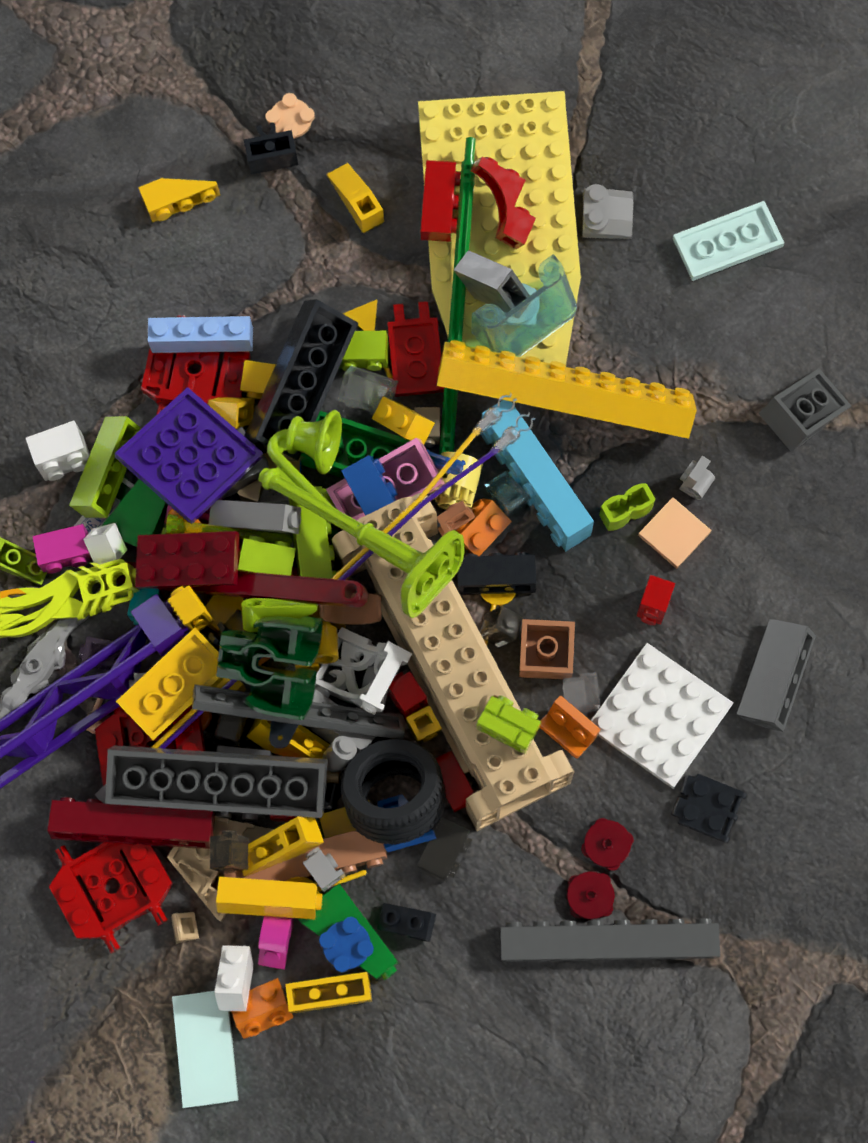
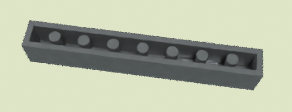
(610, 942)

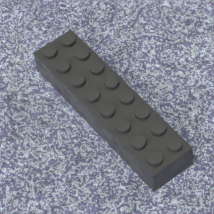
(216, 781)

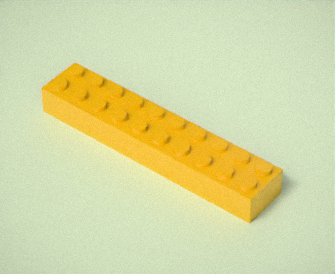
(567, 389)

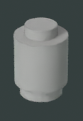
(339, 753)

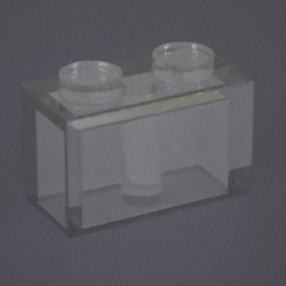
(365, 389)

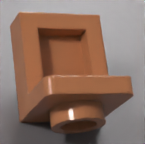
(454, 517)

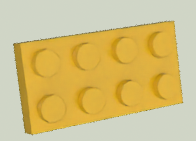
(169, 684)

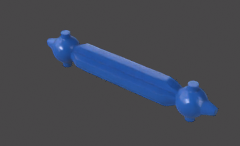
(439, 461)

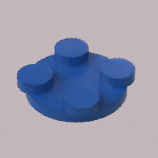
(346, 944)

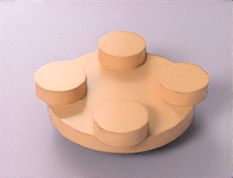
(291, 115)

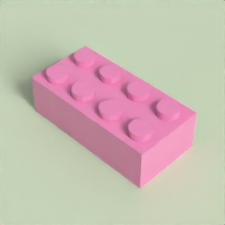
(406, 467)

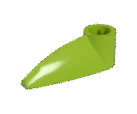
(262, 607)

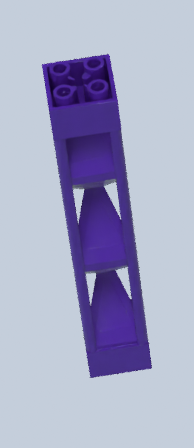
(36, 741)

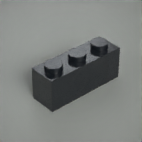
(497, 574)

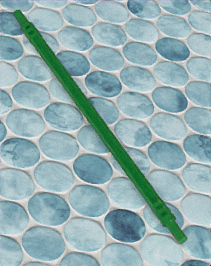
(458, 296)

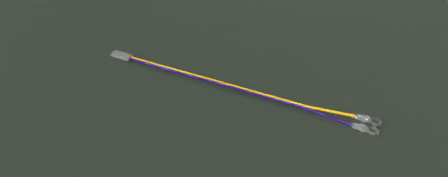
(491, 417)

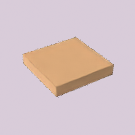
(674, 533)

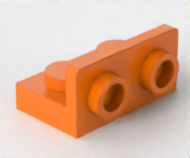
(569, 727)

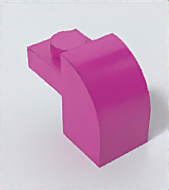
(275, 941)

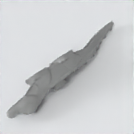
(43, 657)

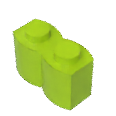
(632, 505)

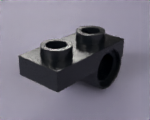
(407, 922)

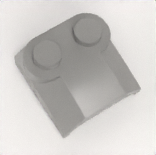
(607, 213)

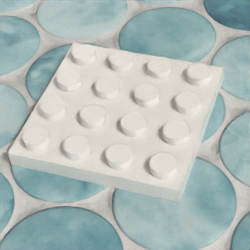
(660, 715)

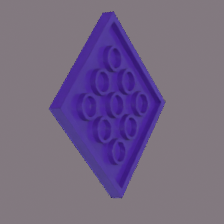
(189, 455)

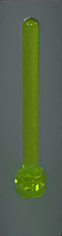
(176, 525)

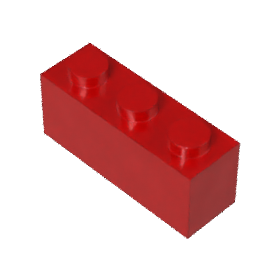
(439, 201)

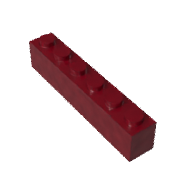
(130, 824)

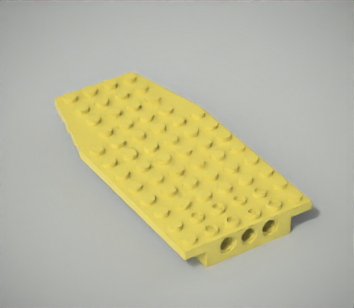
(524, 136)

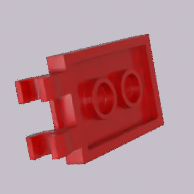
(415, 352)

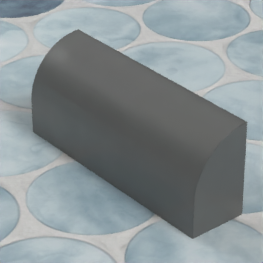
(776, 674)

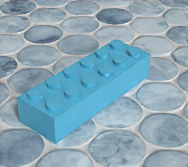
(541, 479)

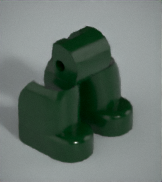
(272, 689)

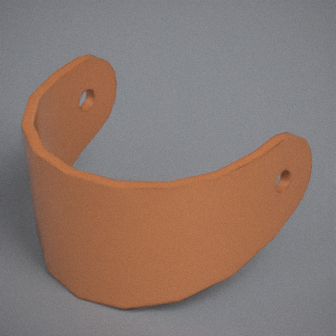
(367, 614)

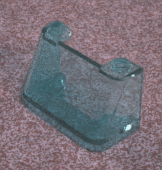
(532, 318)

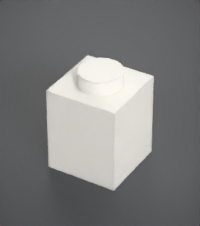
(105, 543)

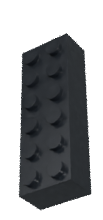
(302, 372)

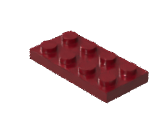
(187, 560)

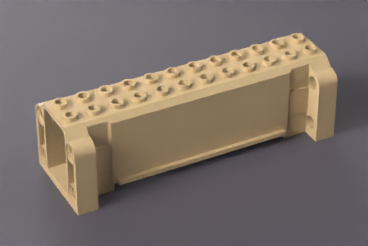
(456, 675)

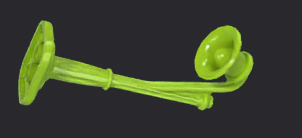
(320, 440)

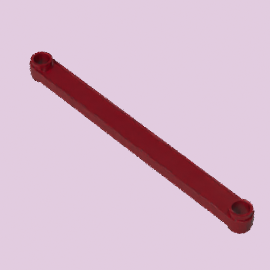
(286, 587)

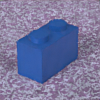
(369, 484)

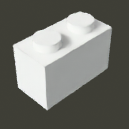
(234, 978)

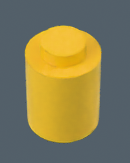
(328, 649)

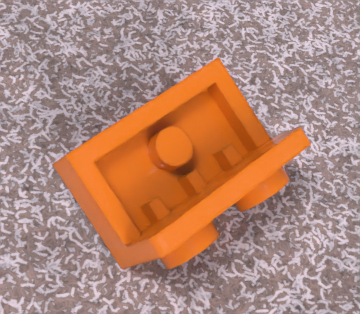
(485, 527)
(265, 1009)

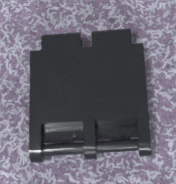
(707, 806)

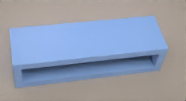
(200, 334)

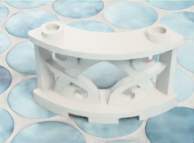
(386, 660)

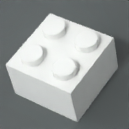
(59, 451)

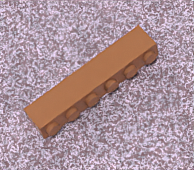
(347, 849)

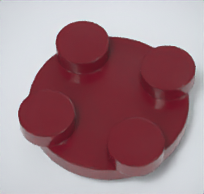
(607, 844)
(590, 895)

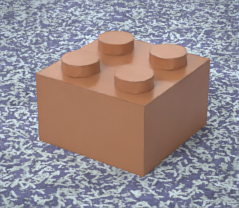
(546, 649)

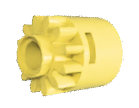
(464, 488)

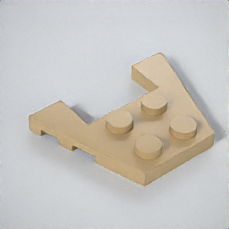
(195, 862)

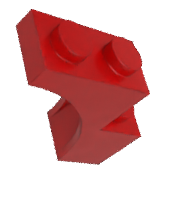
(506, 186)

